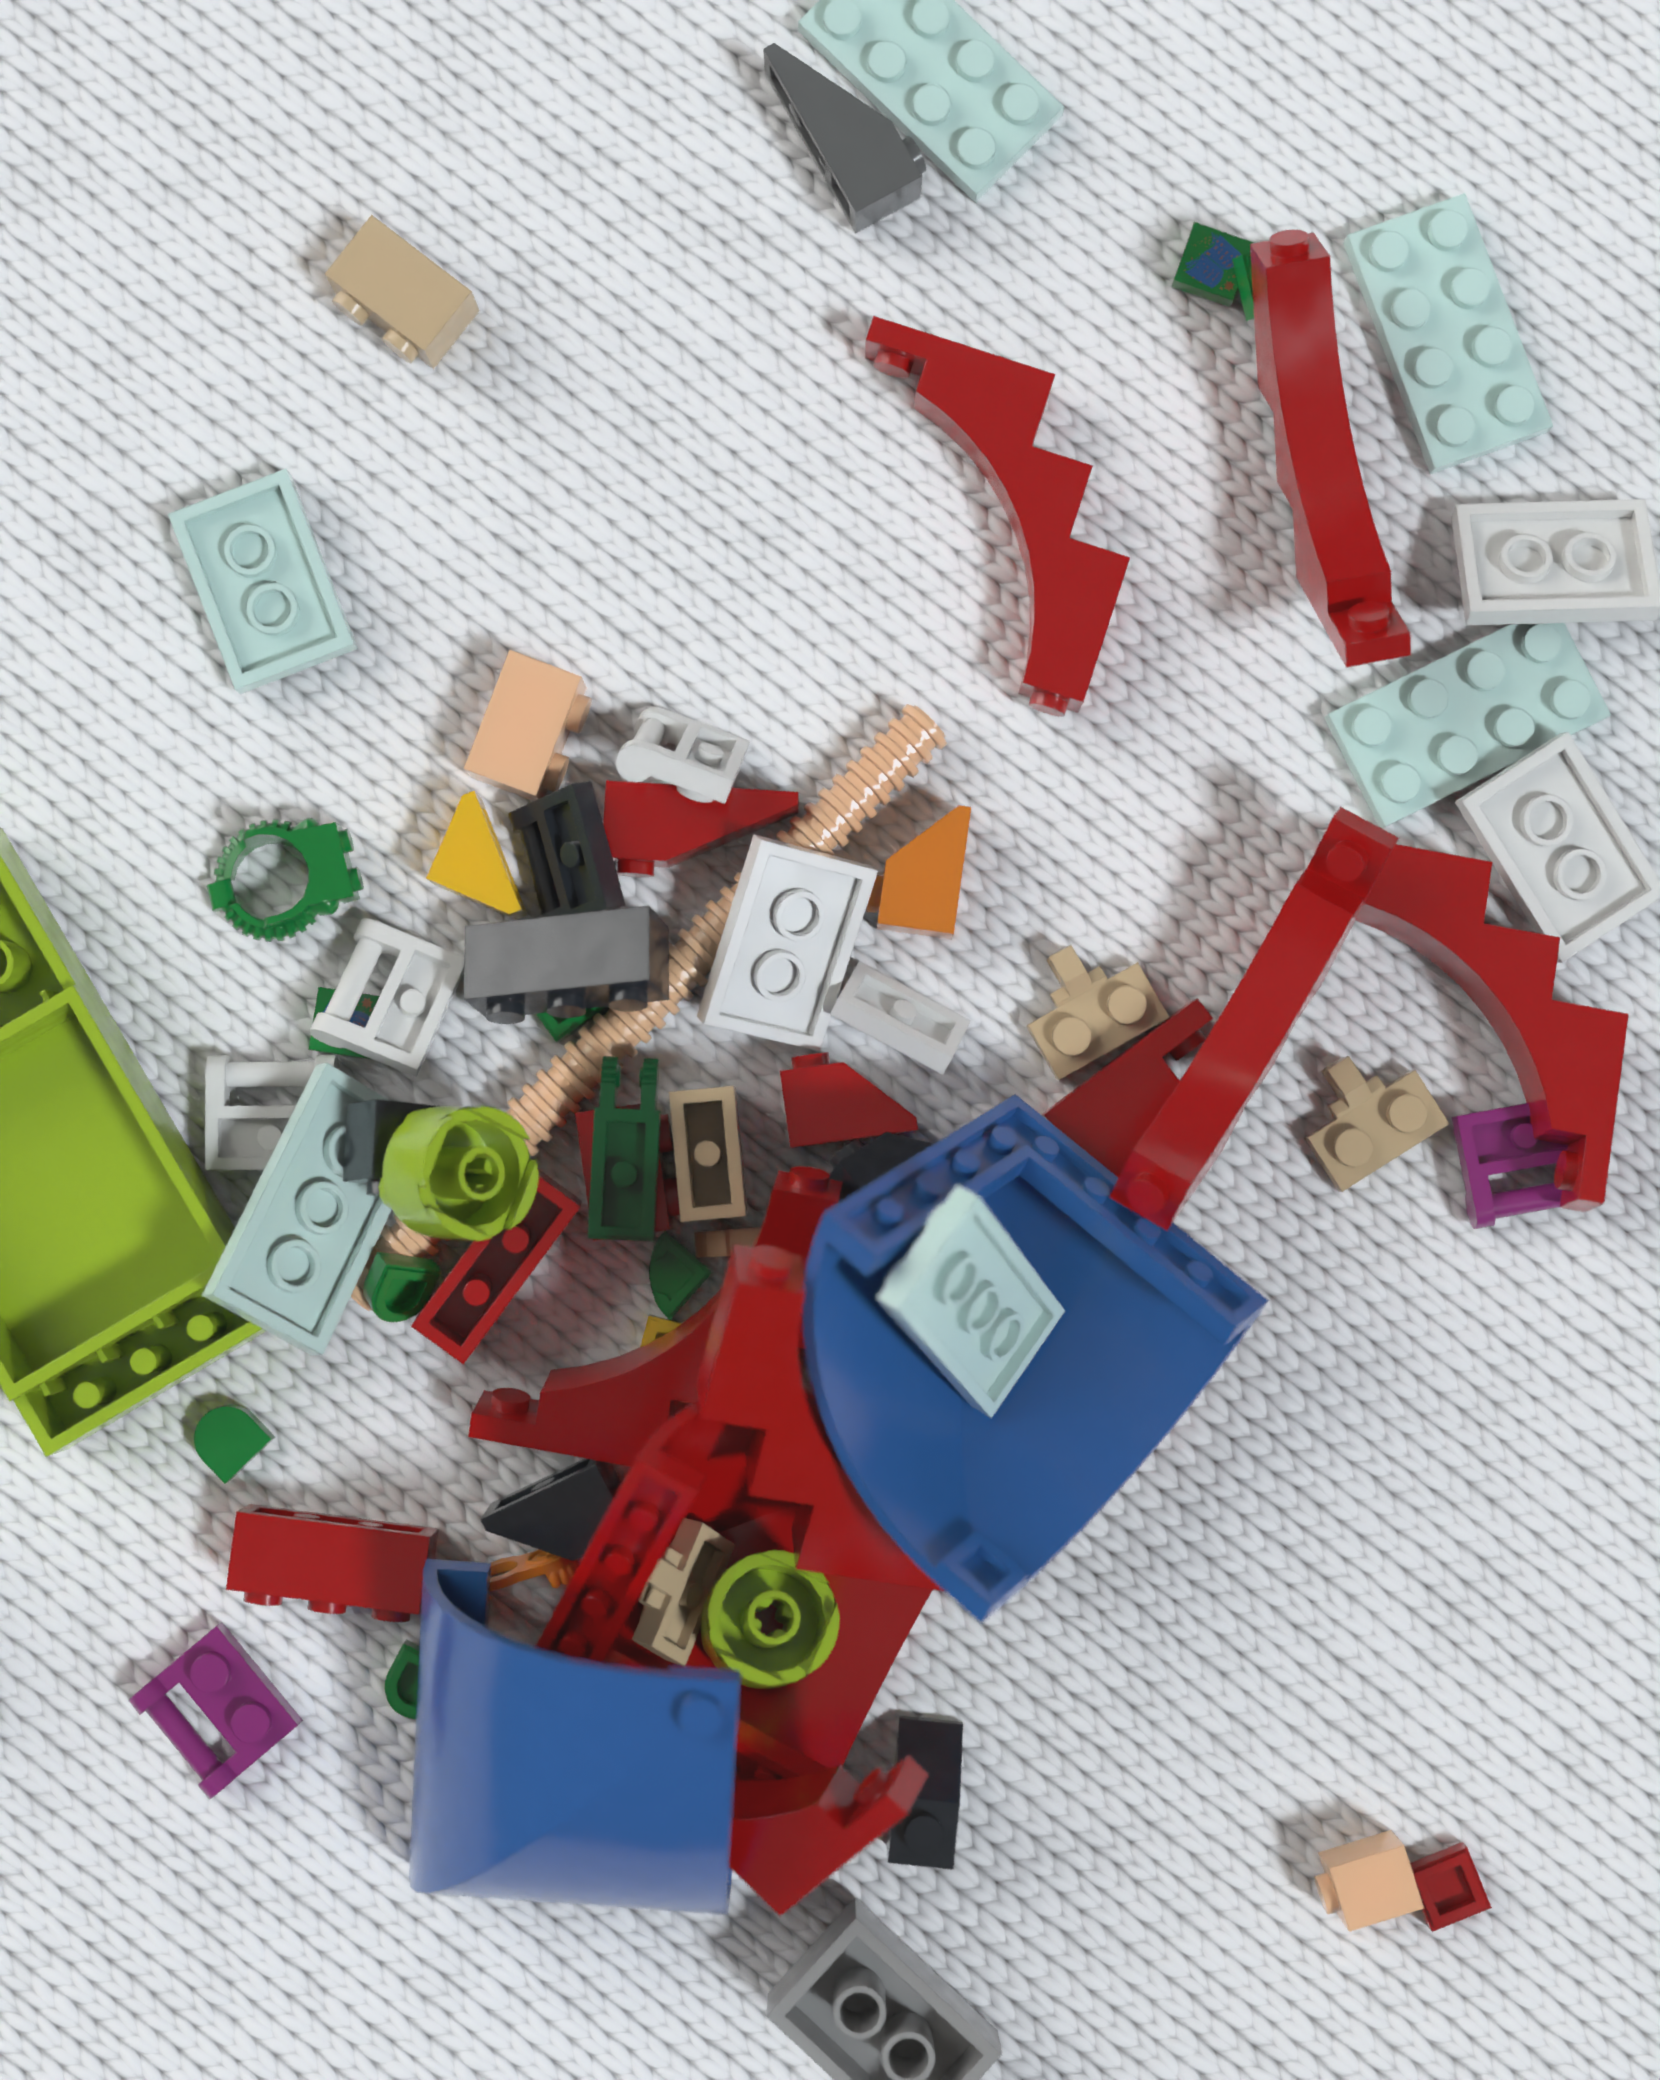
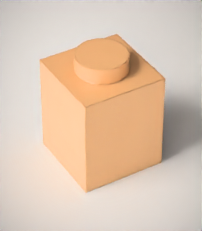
(1368, 1881)

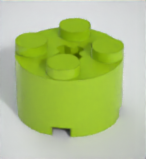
(459, 1172)
(803, 1607)

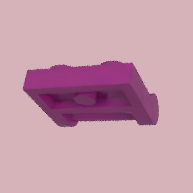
(1496, 1144)
(231, 1695)

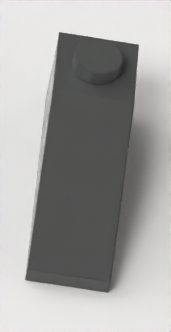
(849, 141)

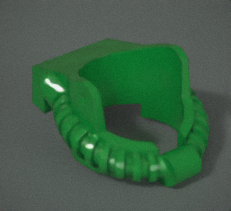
(329, 876)

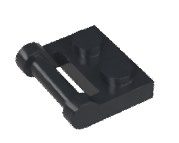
(568, 852)

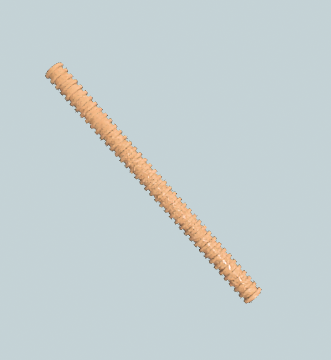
(693, 956)

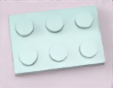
(262, 581)

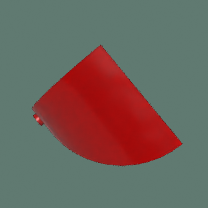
(701, 1475)

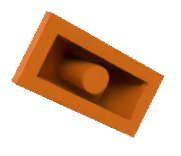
(924, 880)

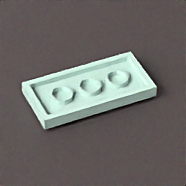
(937, 82)
(1447, 333)
(1465, 717)
(303, 1225)
(971, 1301)

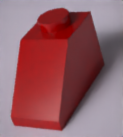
(836, 1104)

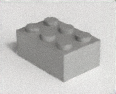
(877, 2009)

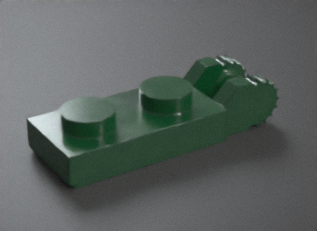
(625, 1158)

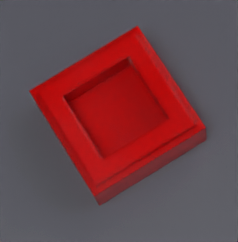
(1449, 1886)

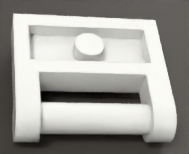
(700, 766)
(408, 1006)
(248, 1134)

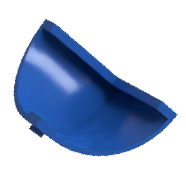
(1137, 1345)
(563, 1768)

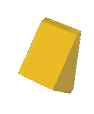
(473, 861)

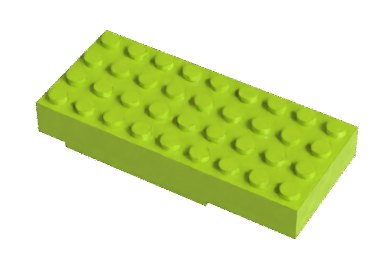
(98, 1200)

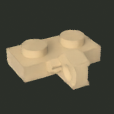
(1092, 1013)
(1371, 1122)
(678, 1591)

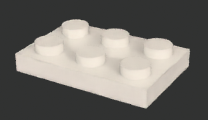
(1556, 562)
(1561, 846)
(786, 943)

